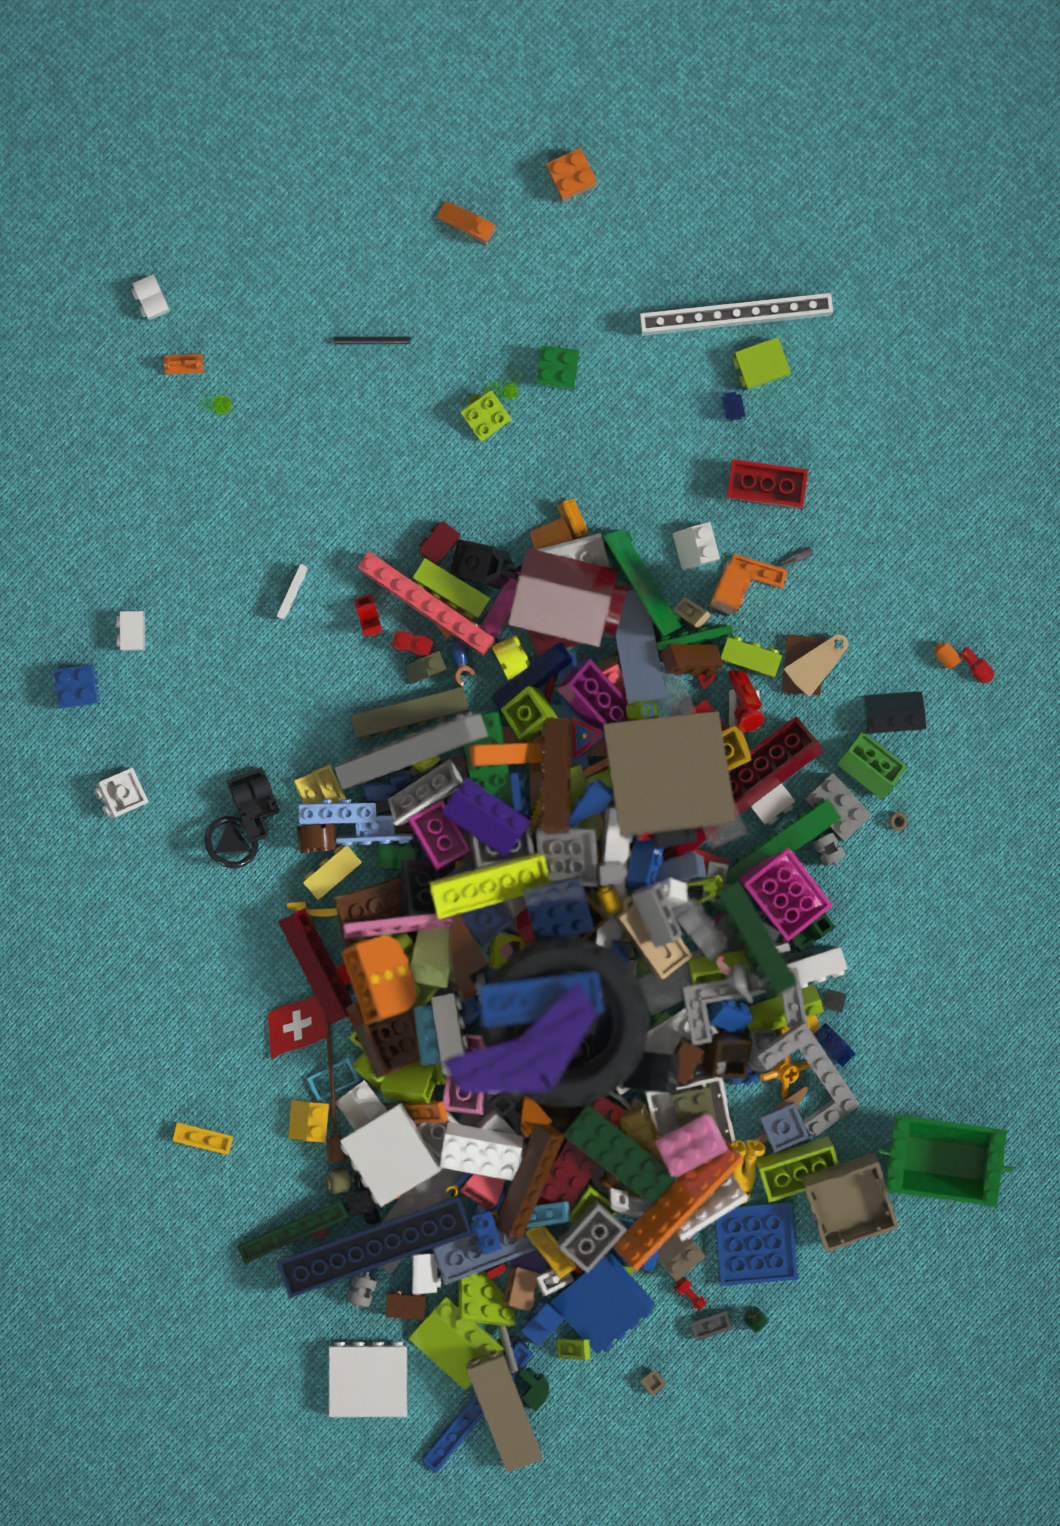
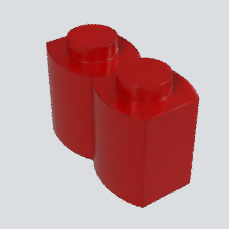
(407, 642)

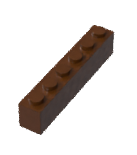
(556, 776)
(529, 1180)

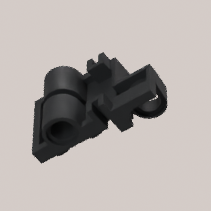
(254, 800)

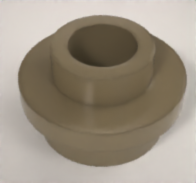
(904, 821)

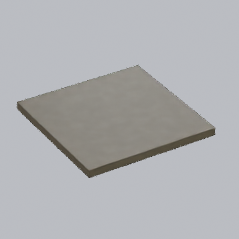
(669, 773)

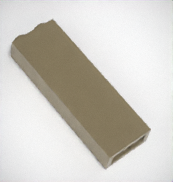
(504, 1410)

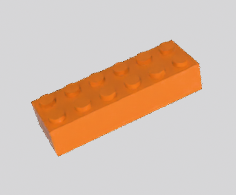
(730, 589)

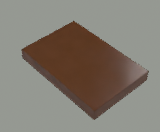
(796, 648)

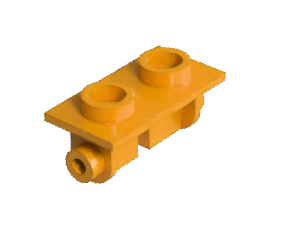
(573, 517)

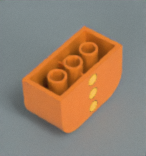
(380, 978)

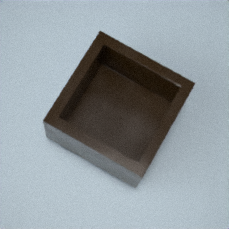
(727, 1056)

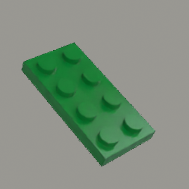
(701, 635)

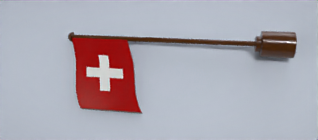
(298, 1027)

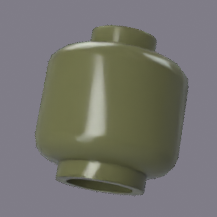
(339, 1180)

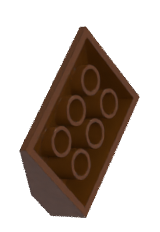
(388, 1042)

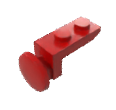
(747, 712)

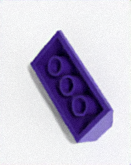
(486, 817)

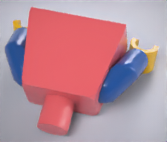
(483, 1189)

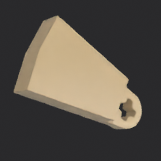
(814, 666)

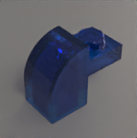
(834, 1044)

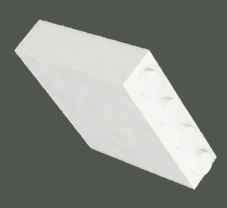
(390, 1155)
(368, 1379)

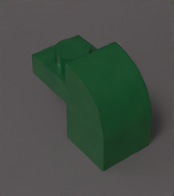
(812, 932)
(539, 1389)

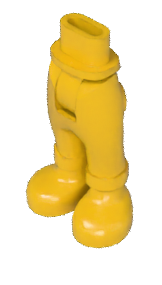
(746, 1176)

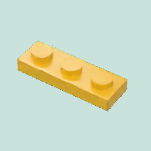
(202, 1138)
(548, 1248)

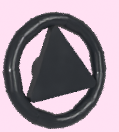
(229, 843)

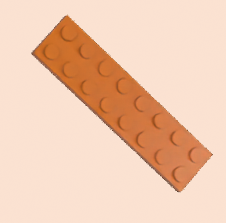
(675, 1207)

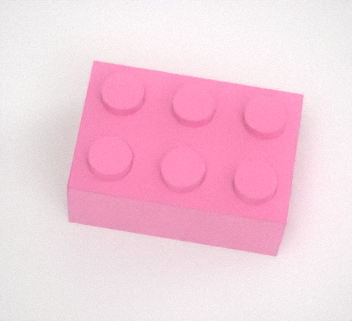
(691, 1145)

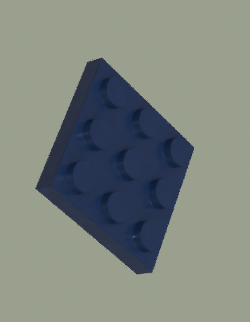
(558, 909)

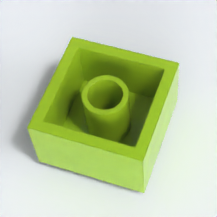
(528, 713)

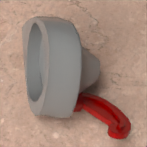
(737, 977)

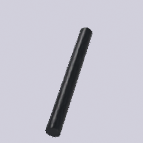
(372, 340)

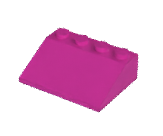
(785, 893)

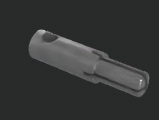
(797, 557)

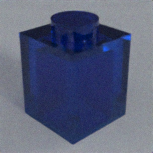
(733, 407)

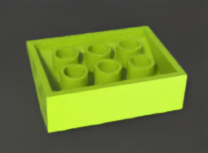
(453, 1341)

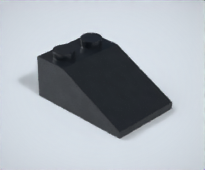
(416, 888)
(655, 1073)

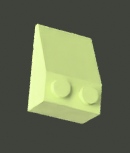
(431, 958)

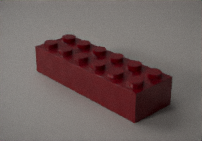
(573, 1166)

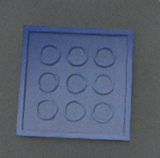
(756, 1244)

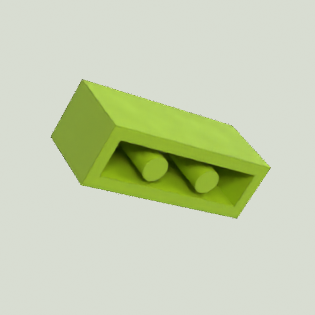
(751, 656)

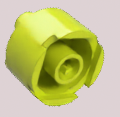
(511, 656)

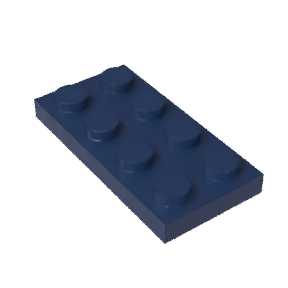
(483, 921)

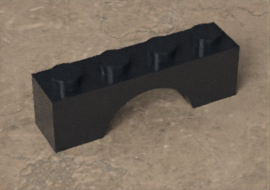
(509, 1112)

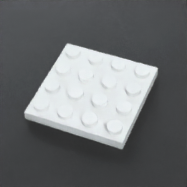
(720, 1202)

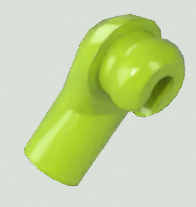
(440, 1077)

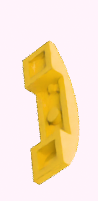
(313, 912)

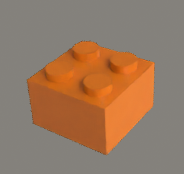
(571, 174)

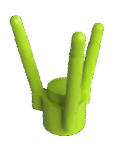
(710, 884)

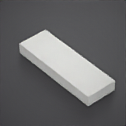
(292, 592)

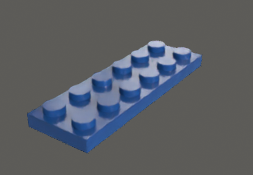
(533, 998)

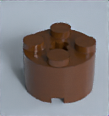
(316, 837)

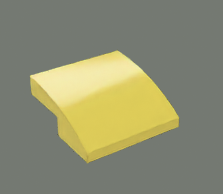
(319, 786)

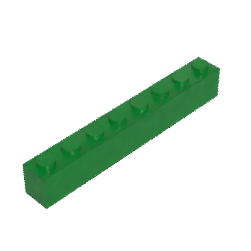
(793, 836)

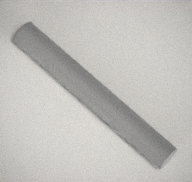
(508, 1349)

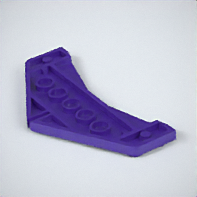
(521, 1062)

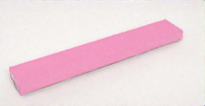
(395, 925)

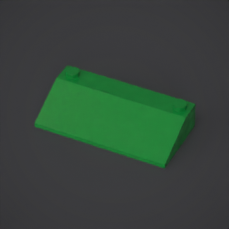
(620, 546)

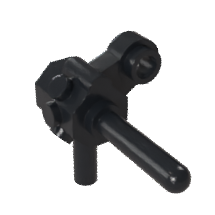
(362, 1202)

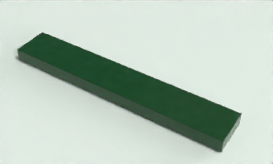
(293, 1231)

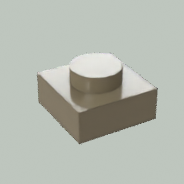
(653, 1382)

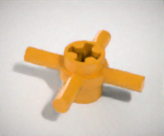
(786, 1072)

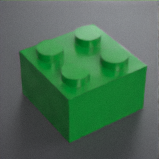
(557, 368)

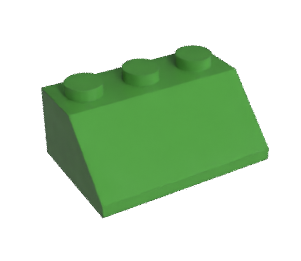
(872, 765)

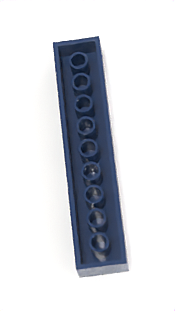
(374, 1247)

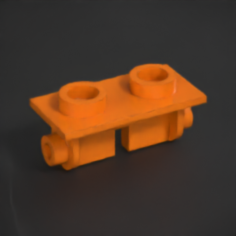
(183, 364)

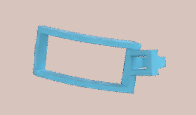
(350, 1061)

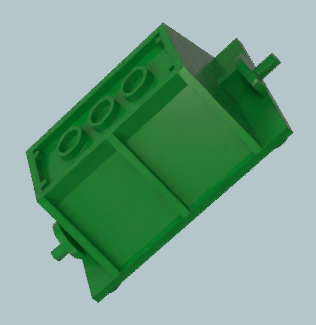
(945, 1160)

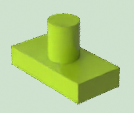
(363, 1067)

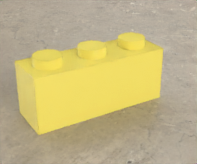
(332, 871)

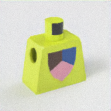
(503, 947)

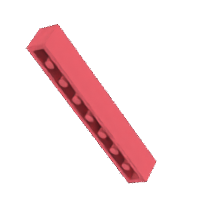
(426, 604)

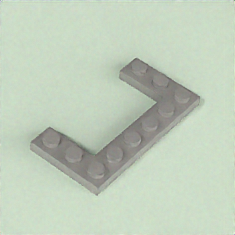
(697, 995)
(802, 1038)

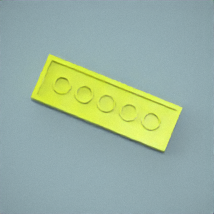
(488, 885)

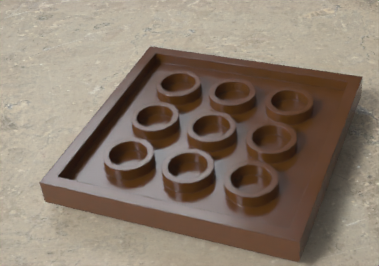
(371, 904)

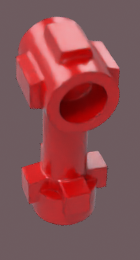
(682, 1286)

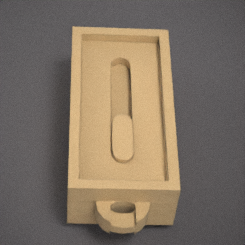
(660, 959)

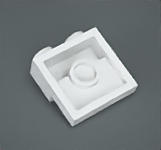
(120, 793)

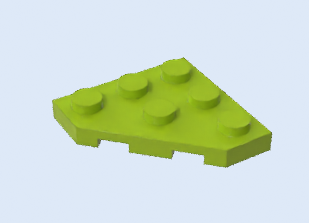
(482, 1301)

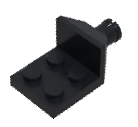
(483, 564)

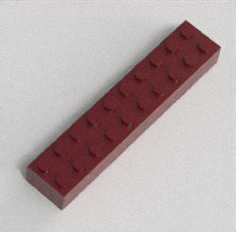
(770, 765)

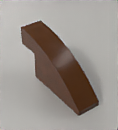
(463, 957)

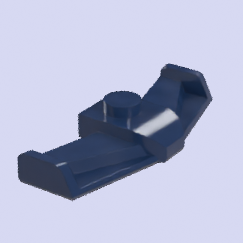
(399, 781)

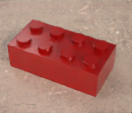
(767, 484)

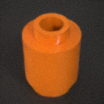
(947, 655)

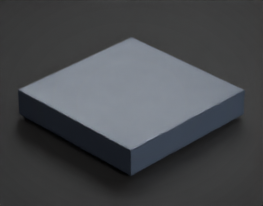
(783, 1127)

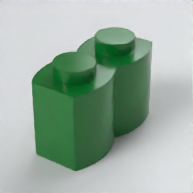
(392, 856)

